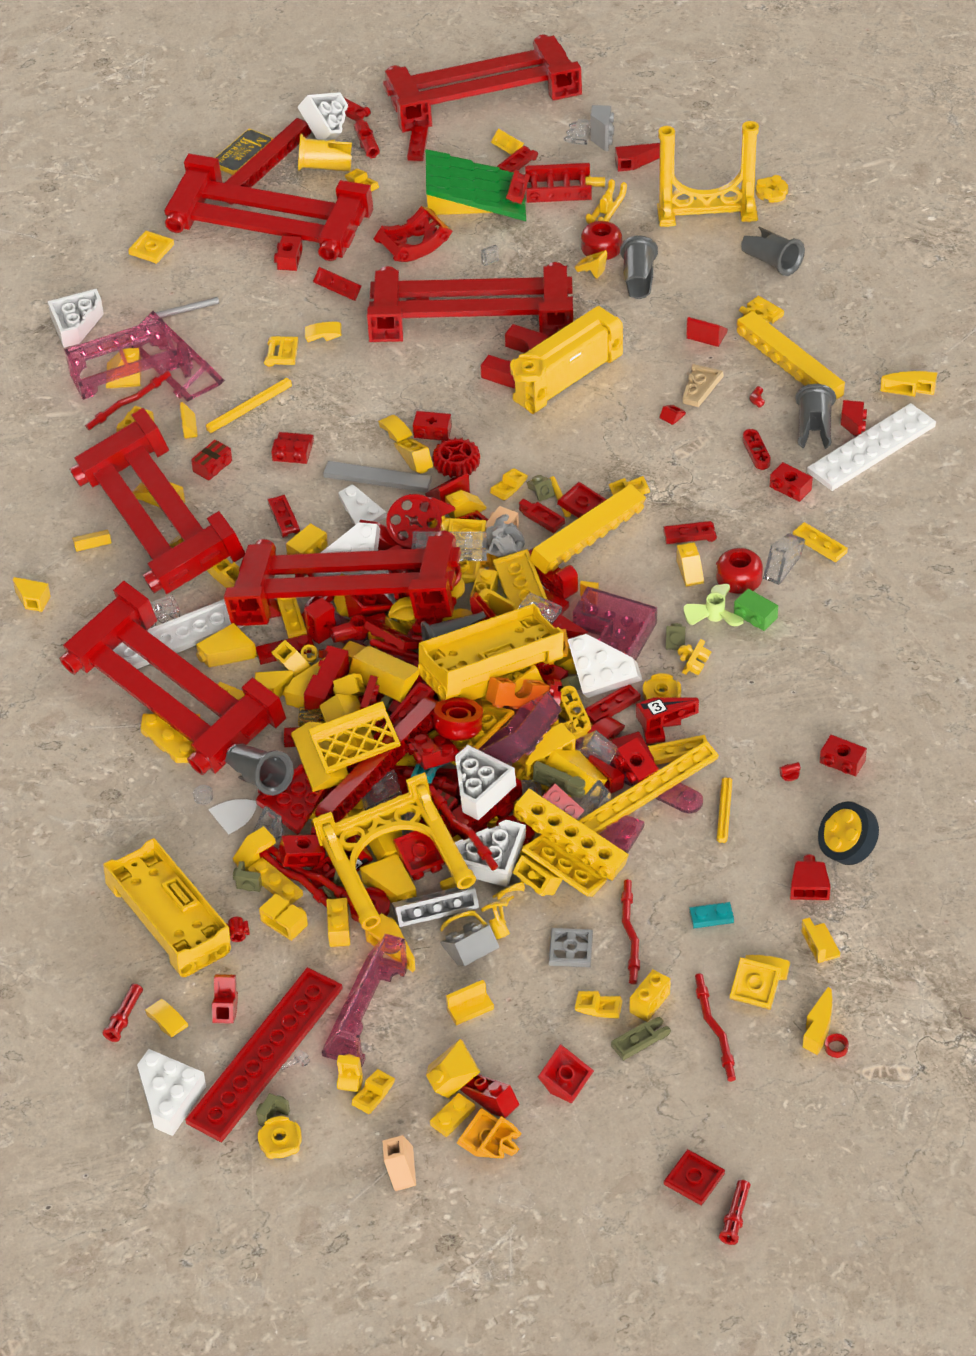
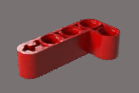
(560, 581)

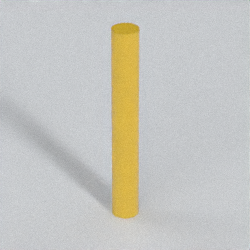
(558, 493)

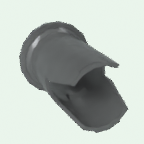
(775, 250)
(639, 259)
(815, 410)
(437, 629)
(267, 770)

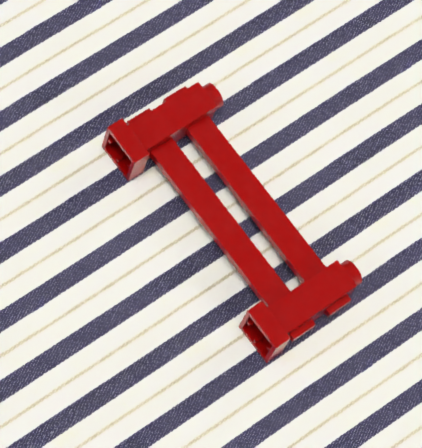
(415, 105)
(205, 182)
(387, 311)
(200, 546)
(427, 589)
(127, 622)

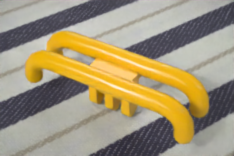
(606, 205)

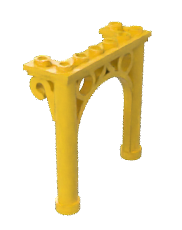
(707, 199)
(418, 801)

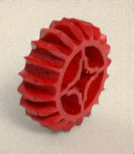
(456, 457)

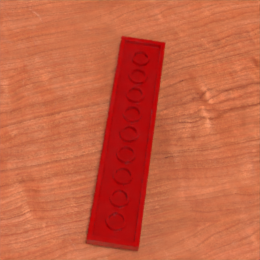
(263, 1055)

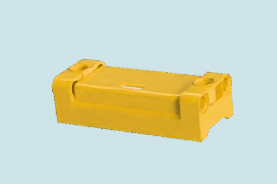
(572, 355)
(488, 650)
(169, 907)

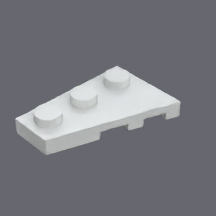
(360, 506)

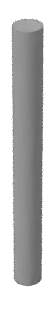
(188, 307)

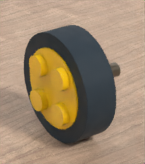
(848, 833)

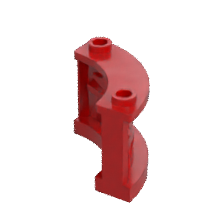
(396, 236)

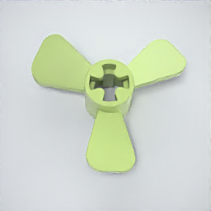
(713, 609)

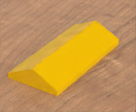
(468, 568)
(393, 674)
(340, 706)
(492, 721)
(311, 762)
(565, 865)

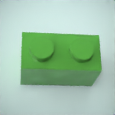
(756, 609)

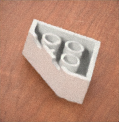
(324, 114)
(75, 315)
(359, 538)
(601, 666)
(482, 781)
(505, 844)
(169, 1089)

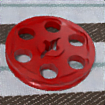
(414, 512)

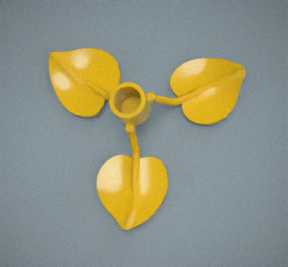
(403, 608)
(498, 923)

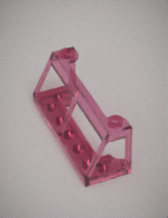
(154, 331)
(179, 390)
(348, 1024)

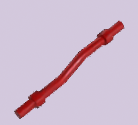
(102, 416)
(483, 851)
(338, 891)
(318, 894)
(633, 962)
(727, 1058)

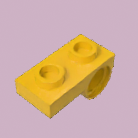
(350, 1073)

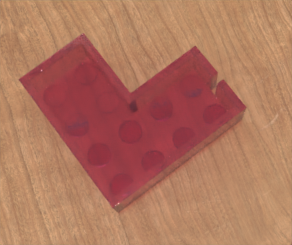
(617, 620)
(523, 730)

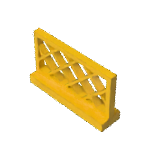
(345, 725)

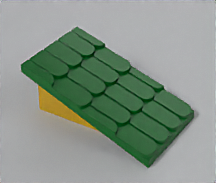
(468, 187)

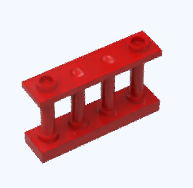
(558, 172)

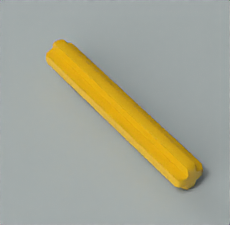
(724, 810)

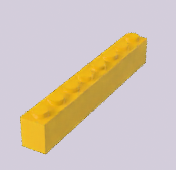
(787, 353)
(587, 529)

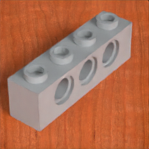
(434, 905)

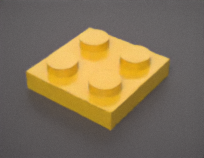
(151, 247)
(755, 983)

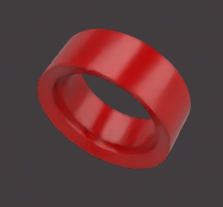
(840, 1038)

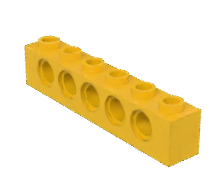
(566, 825)

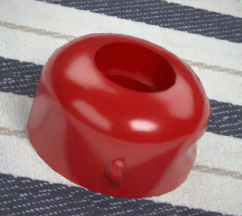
(600, 237)
(740, 570)
(458, 718)

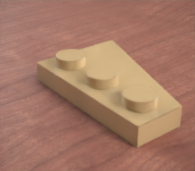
(700, 384)

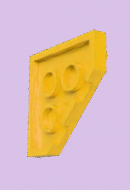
(166, 738)

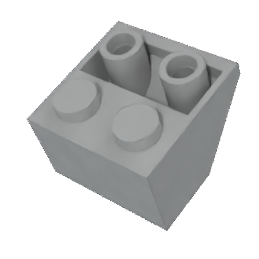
(602, 126)
(470, 943)

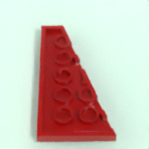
(295, 802)

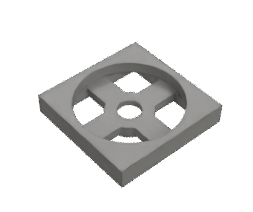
(557, 933)

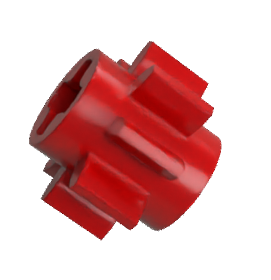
(238, 929)

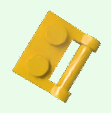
(287, 351)

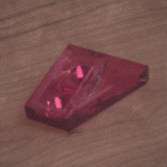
(184, 354)
(624, 832)

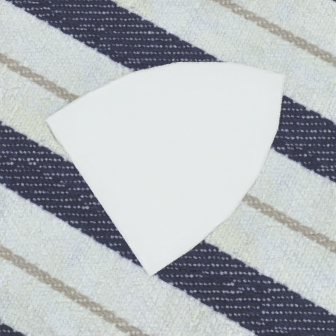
(233, 813)

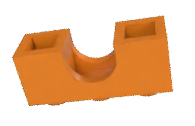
(502, 692)

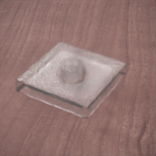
(383, 791)

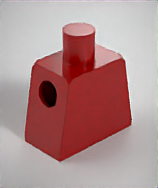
(810, 880)

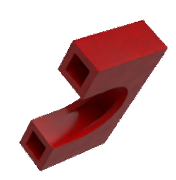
(518, 339)

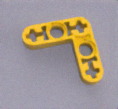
(573, 724)

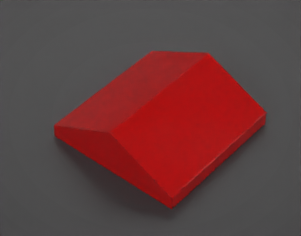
(565, 1074)

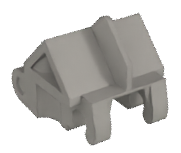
(504, 538)

